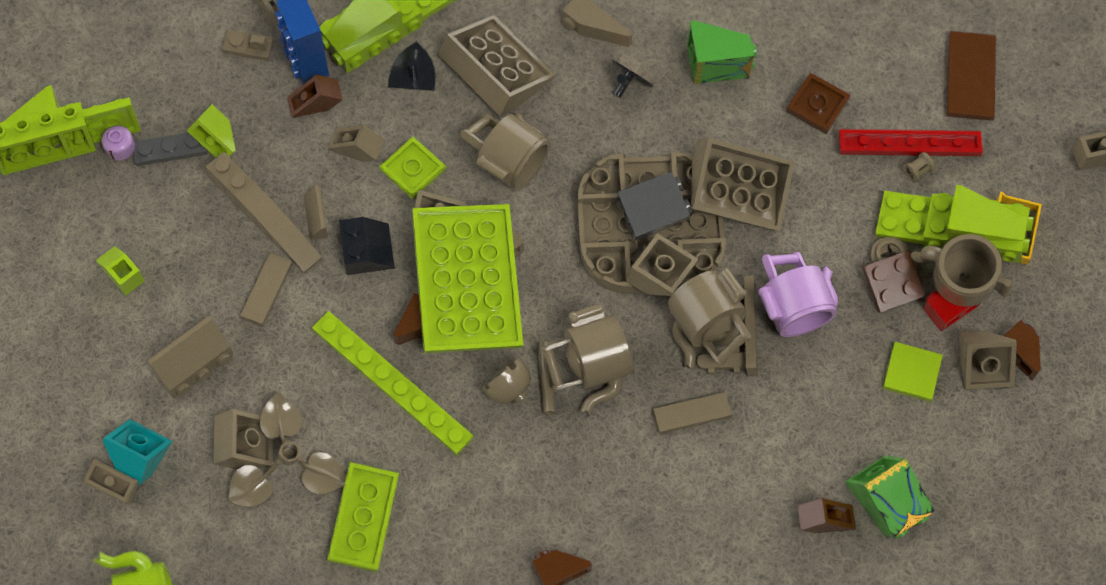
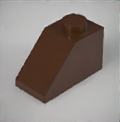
(315, 96)
(410, 323)
(1027, 348)
(826, 516)
(559, 567)

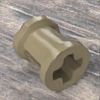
(919, 167)

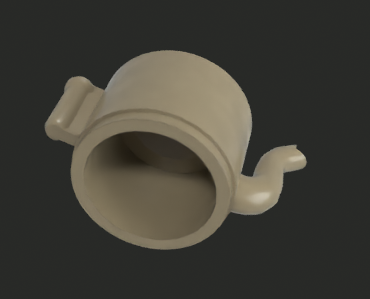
(510, 150)
(970, 256)
(707, 311)
(594, 353)

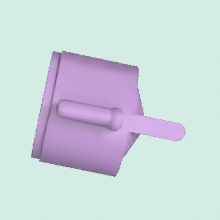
(799, 297)

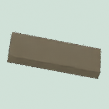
(266, 289)
(692, 413)

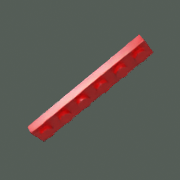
(910, 142)

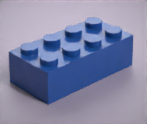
(301, 39)

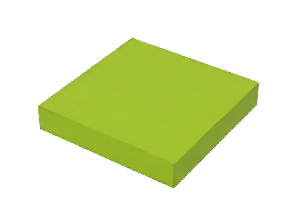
(412, 167)
(912, 371)

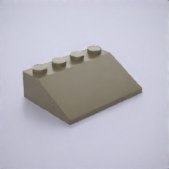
(495, 64)
(740, 183)

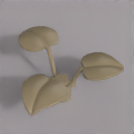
(277, 420)

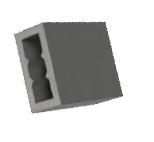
(654, 205)

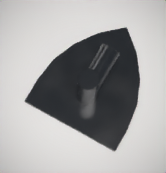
(413, 70)
(625, 79)

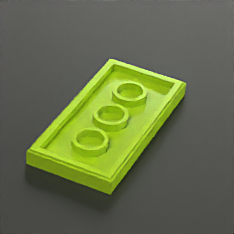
(363, 517)

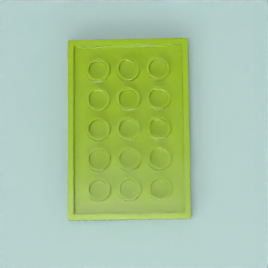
(467, 278)

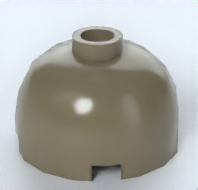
(509, 383)

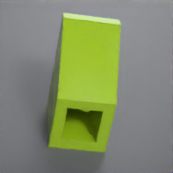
(120, 270)

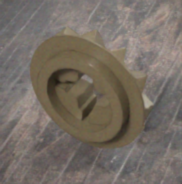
(880, 248)

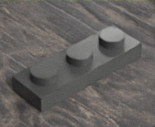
(167, 149)

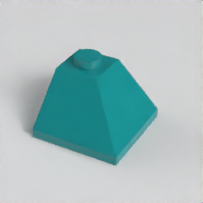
(136, 450)

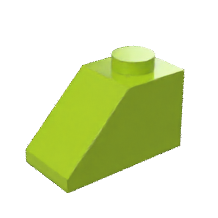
(213, 132)

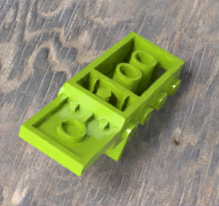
(373, 26)
(44, 124)
(944, 217)

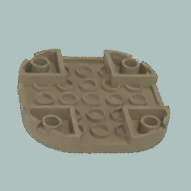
(603, 232)

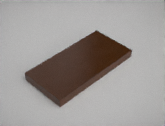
(971, 75)

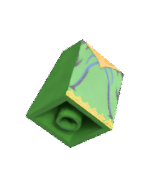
(719, 53)
(891, 495)

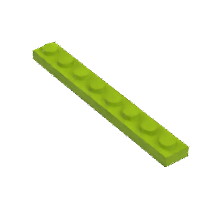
(393, 383)

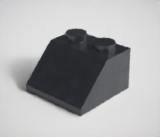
(366, 245)

